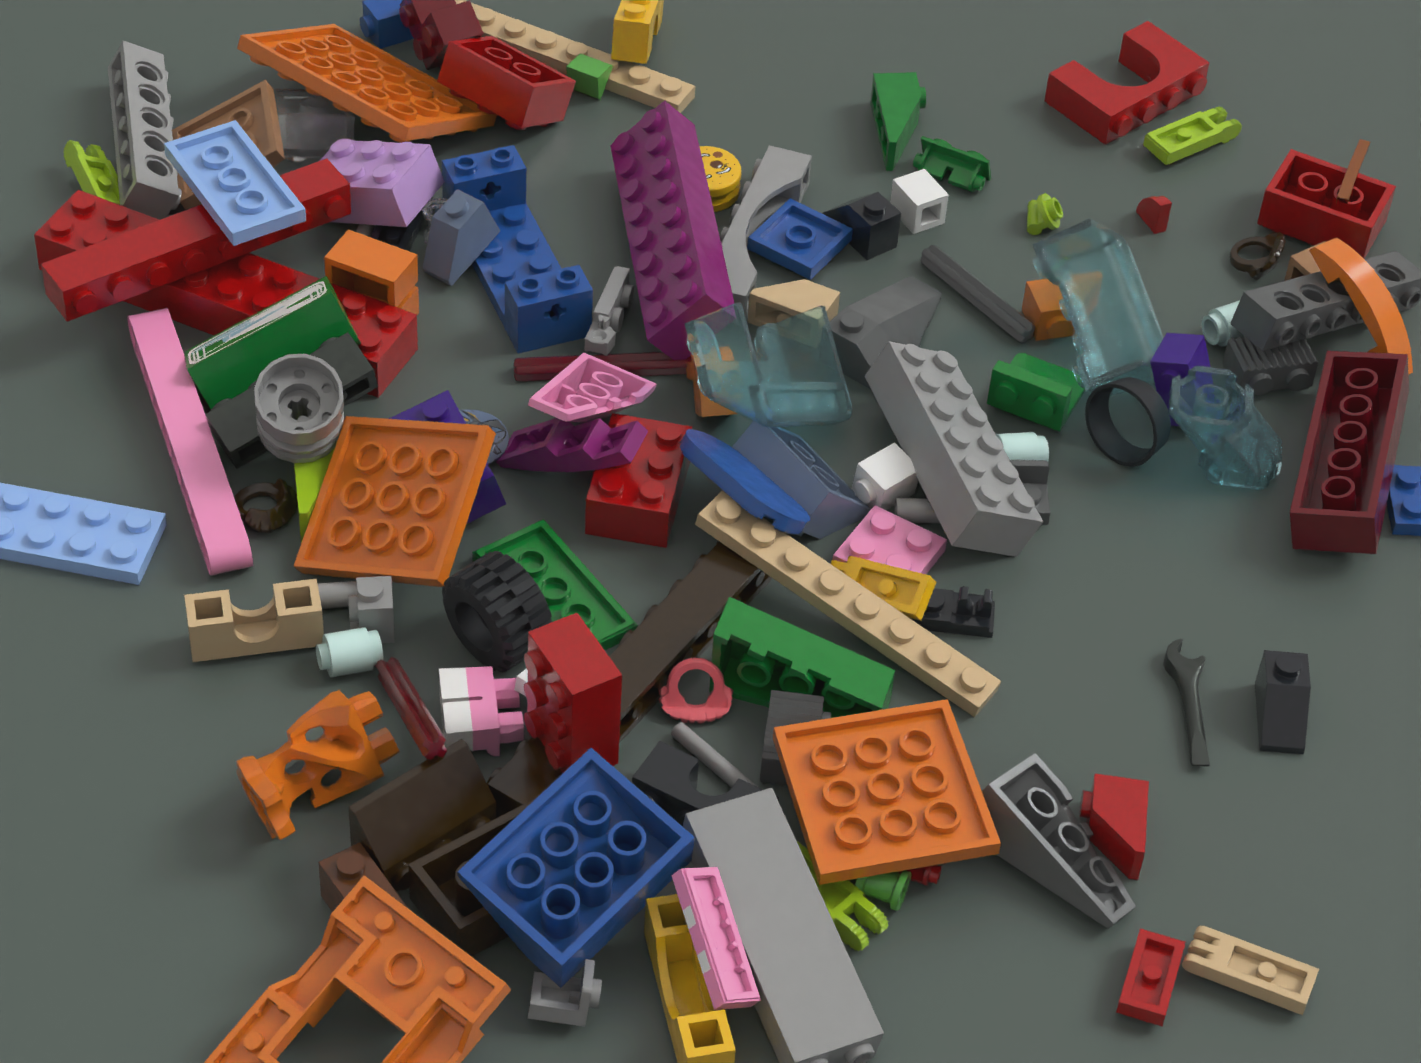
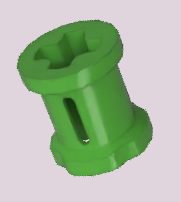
(886, 887)

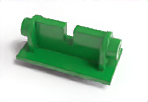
(968, 168)

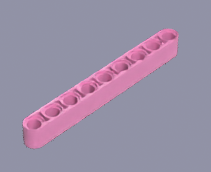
(190, 443)

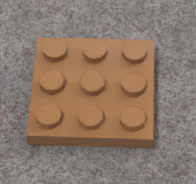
(254, 112)

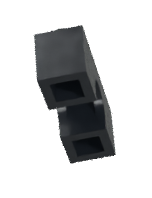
(671, 782)

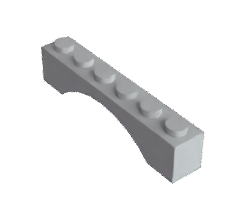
(775, 180)

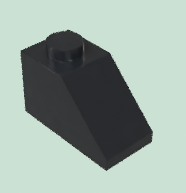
(873, 223)
(1283, 701)

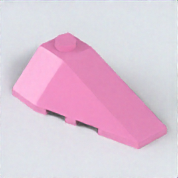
(590, 391)

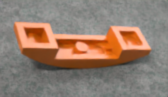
(1368, 294)

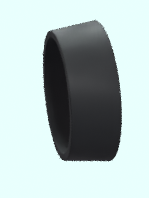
(1106, 435)

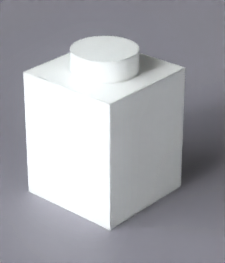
(919, 200)
(885, 477)

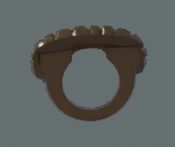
(1259, 267)
(271, 519)

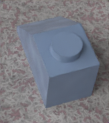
(458, 237)

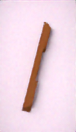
(1353, 169)

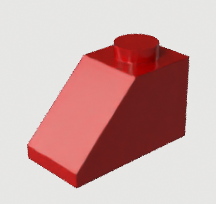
(1118, 820)

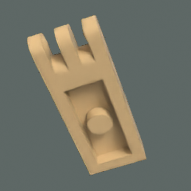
(1250, 969)

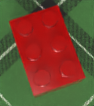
(505, 82)
(1304, 204)
(640, 497)
(572, 693)

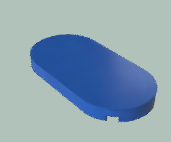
(743, 481)

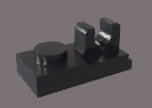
(960, 613)

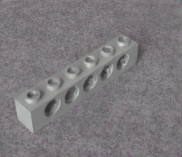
(140, 130)

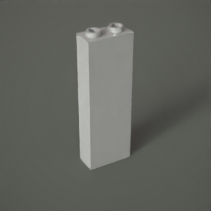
(797, 958)

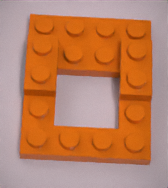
(390, 964)

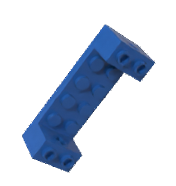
(518, 269)

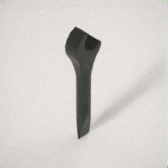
(1186, 675)

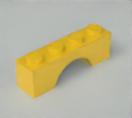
(695, 1028)

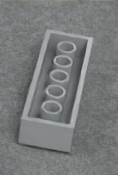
(953, 450)

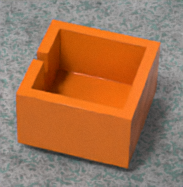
(374, 270)

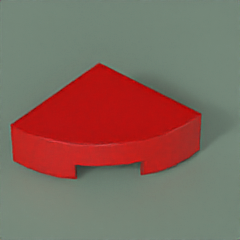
(1155, 212)

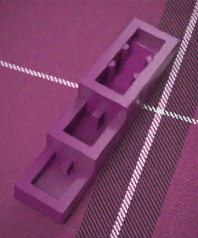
(571, 448)

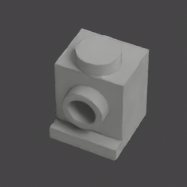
(373, 606)

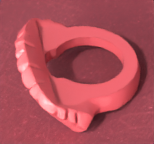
(717, 703)

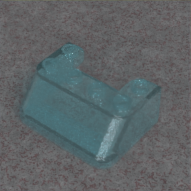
(1103, 301)
(791, 385)

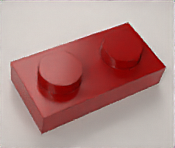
(1151, 977)

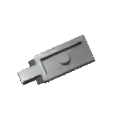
(610, 312)

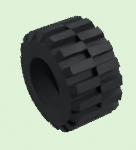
(494, 608)

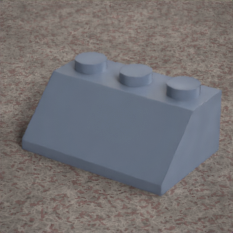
(802, 476)

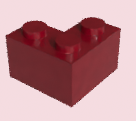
(435, 24)

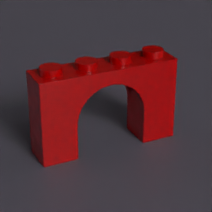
(1114, 110)

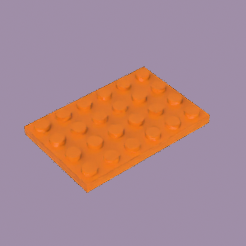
(365, 81)

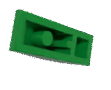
(896, 109)

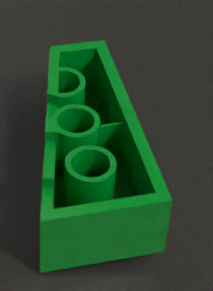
(770, 654)

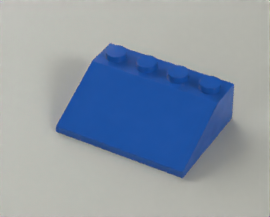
(577, 865)

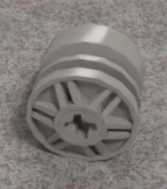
(296, 388)

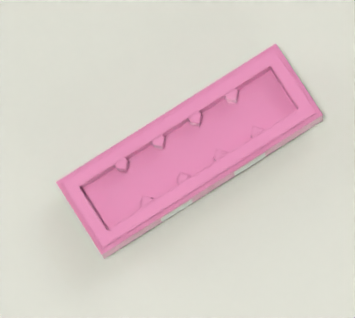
(716, 938)

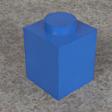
(383, 23)

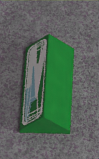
(294, 325)

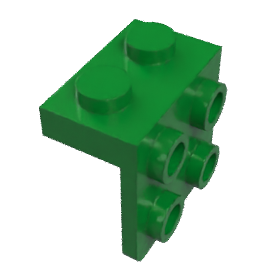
(1034, 390)

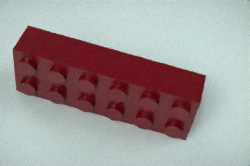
(1350, 452)

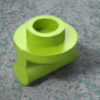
(1043, 214)

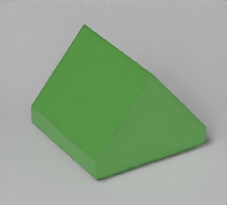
(590, 75)

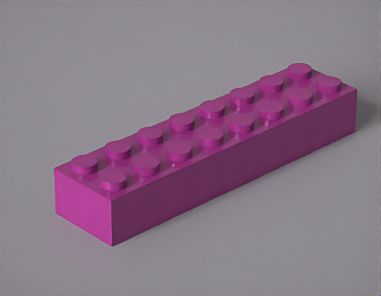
(670, 227)

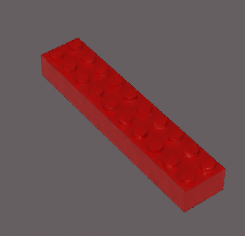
(232, 289)

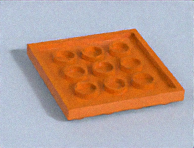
(395, 500)
(885, 791)

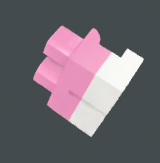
(471, 707)

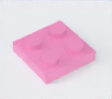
(892, 542)

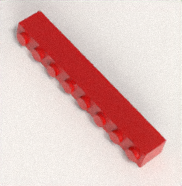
(179, 247)

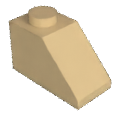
(789, 299)

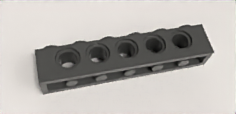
(1311, 306)

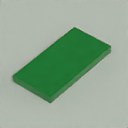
(564, 581)

